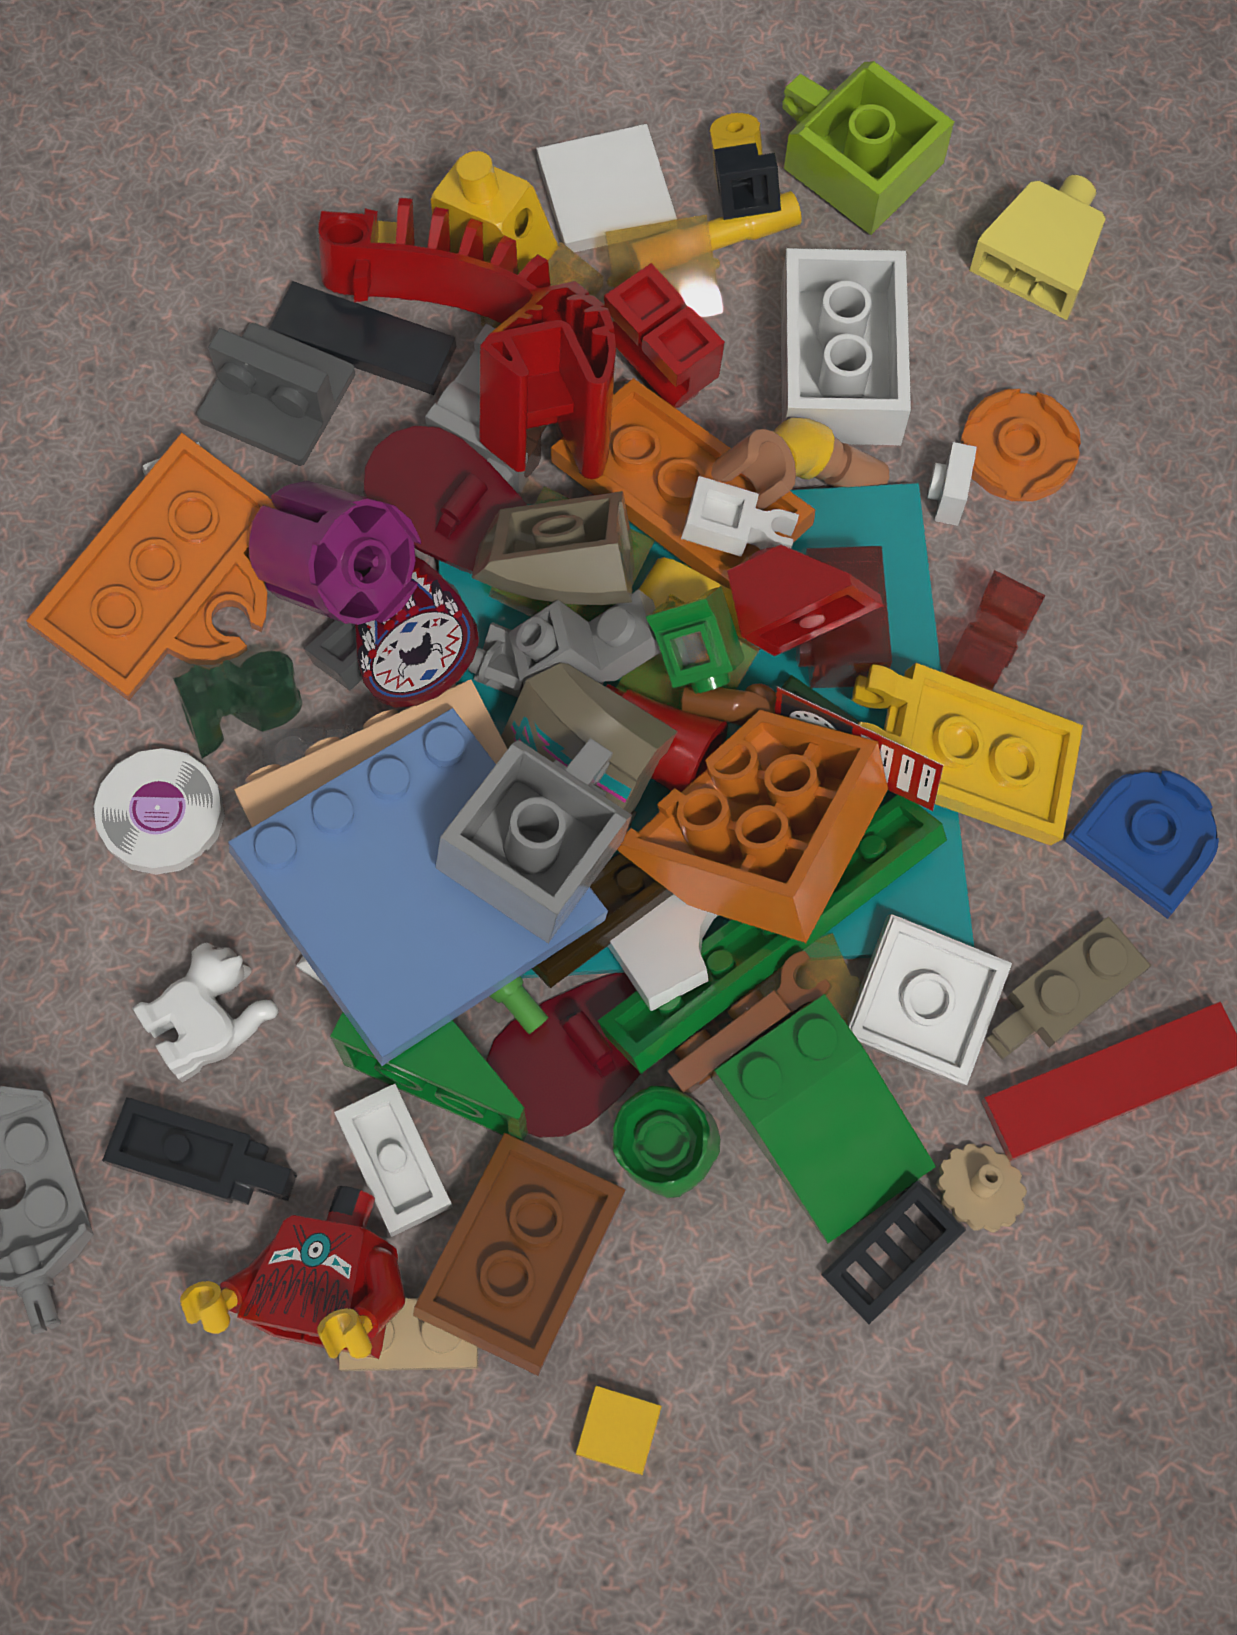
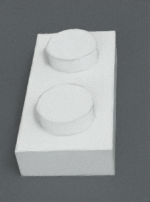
(393, 1160)

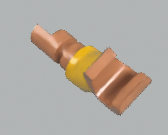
(797, 450)

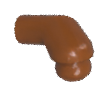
(730, 704)

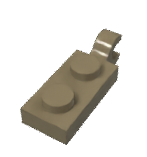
(1070, 988)

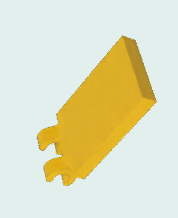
(997, 753)

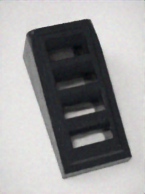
(853, 1292)

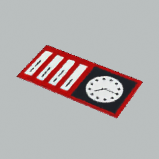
(905, 770)

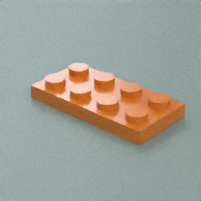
(656, 464)

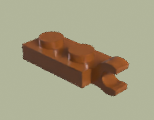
(751, 1019)

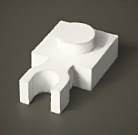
(728, 519)

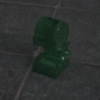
(256, 693)

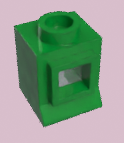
(697, 641)

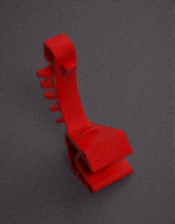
(536, 368)

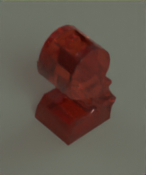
(1000, 624)

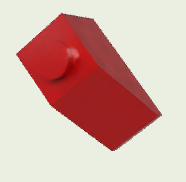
(794, 598)

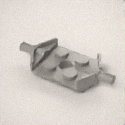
(51, 1220)

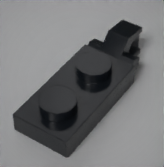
(194, 1155)

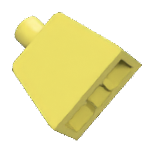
(1042, 244)

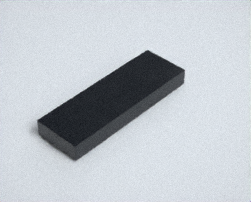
(366, 337)

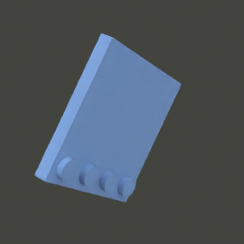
(370, 910)

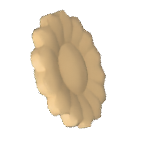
(981, 1188)

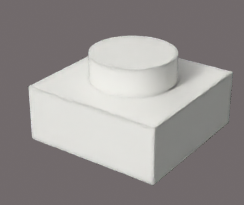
(951, 483)

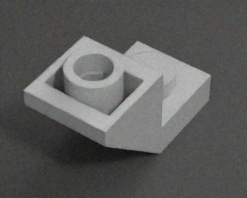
(598, 648)

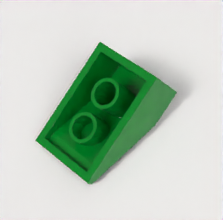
(443, 1072)
(824, 1118)

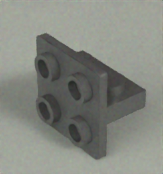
(273, 391)

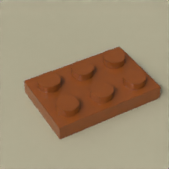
(519, 1254)

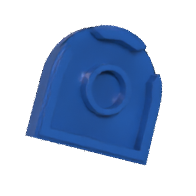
(1150, 836)

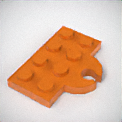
(161, 574)

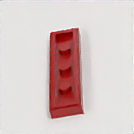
(1113, 1081)

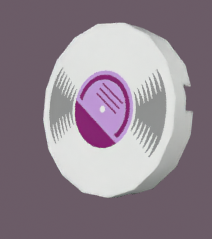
(158, 811)

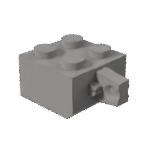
(535, 836)

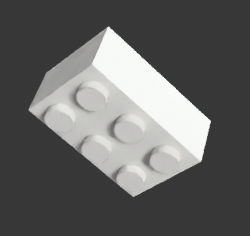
(846, 342)

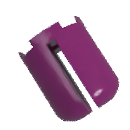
(335, 552)

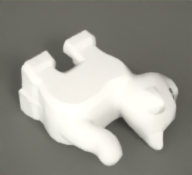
(201, 1022)

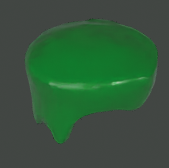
(665, 1140)

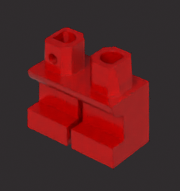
(663, 337)

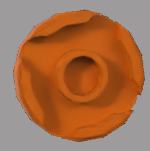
(1017, 463)

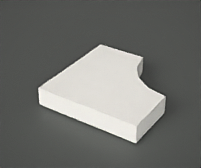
(664, 951)

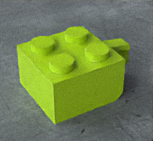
(864, 142)

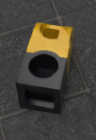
(743, 174)

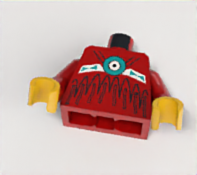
(313, 1283)

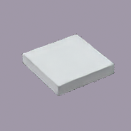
(604, 185)
(927, 999)

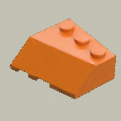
(765, 824)

